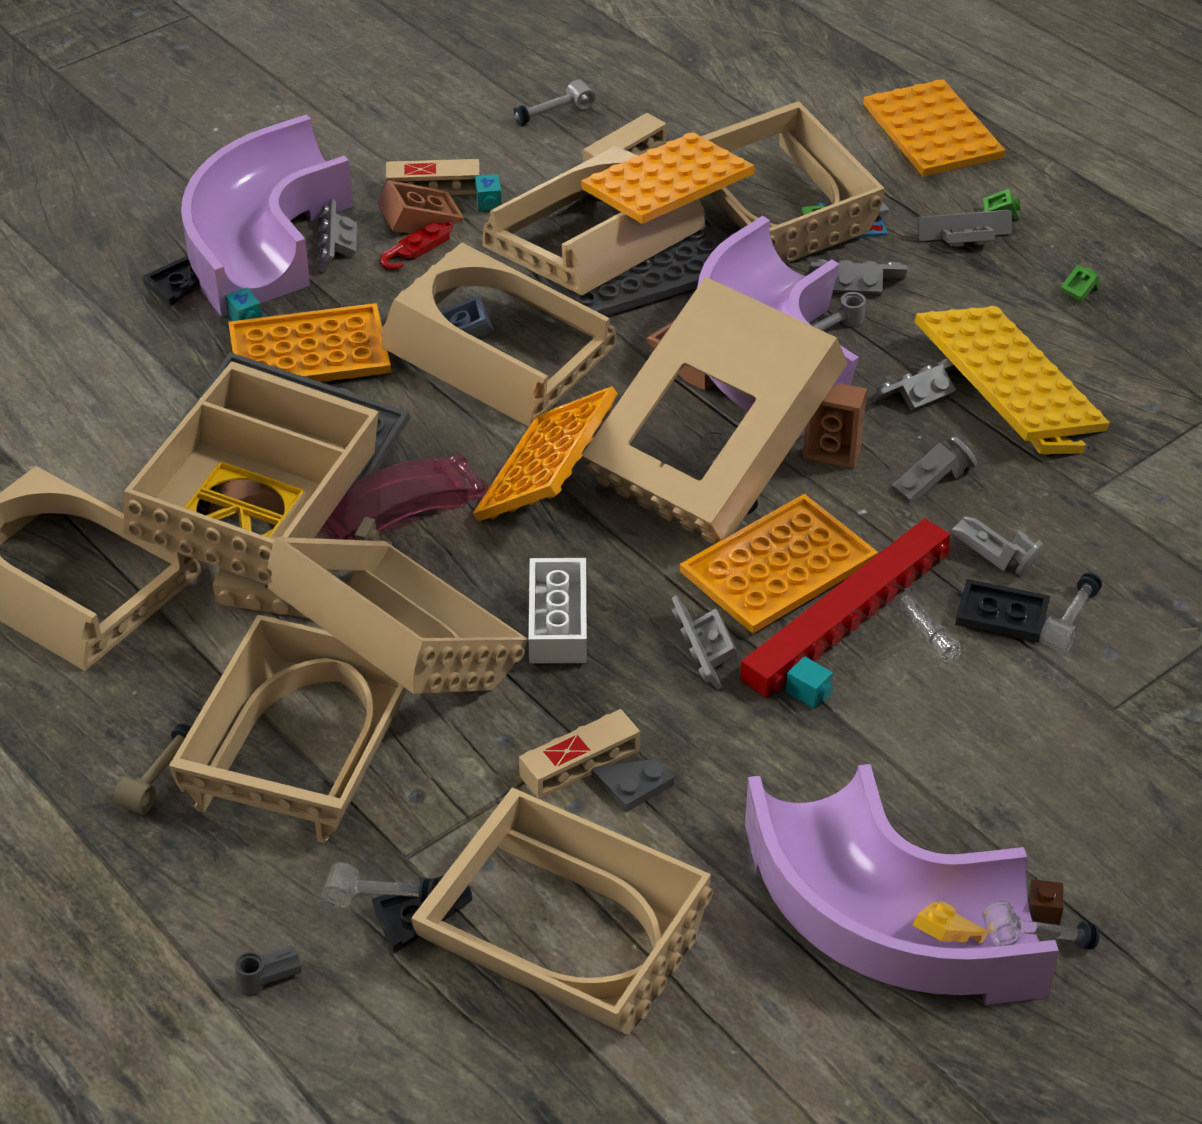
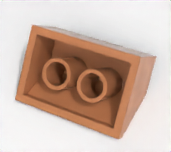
(837, 427)

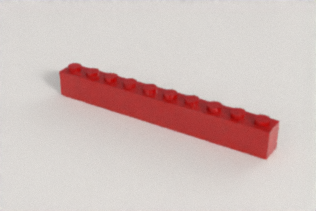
(845, 607)

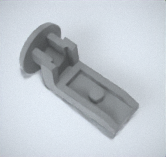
(934, 467)
(995, 547)

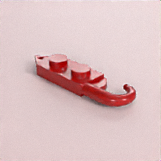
(417, 243)

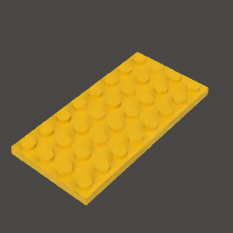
(1011, 373)

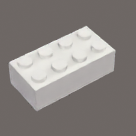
(557, 610)

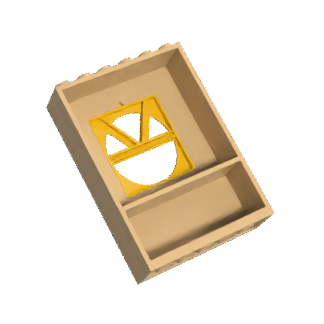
(256, 431)

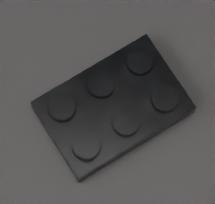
(1002, 610)

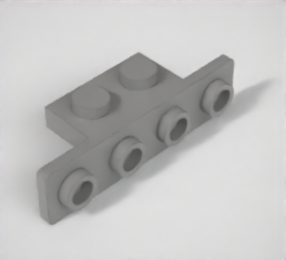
(965, 227)
(337, 235)
(862, 277)
(921, 389)
(709, 639)

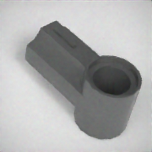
(256, 970)

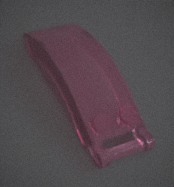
(403, 492)

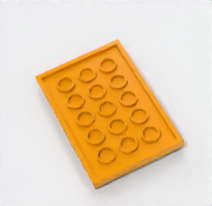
(933, 127)
(667, 177)
(316, 343)
(546, 455)
(778, 563)

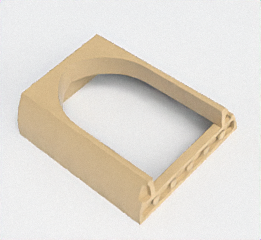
(848, 185)
(596, 253)
(429, 341)
(395, 614)
(54, 618)
(268, 665)
(652, 886)

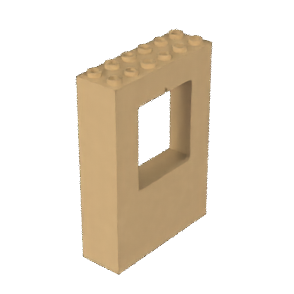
(749, 349)

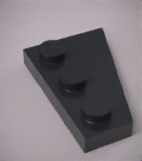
(172, 280)
(396, 913)

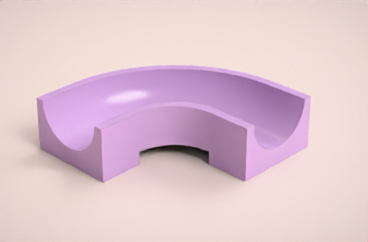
(243, 206)
(754, 269)
(860, 885)

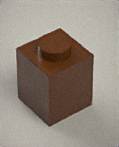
(1046, 901)

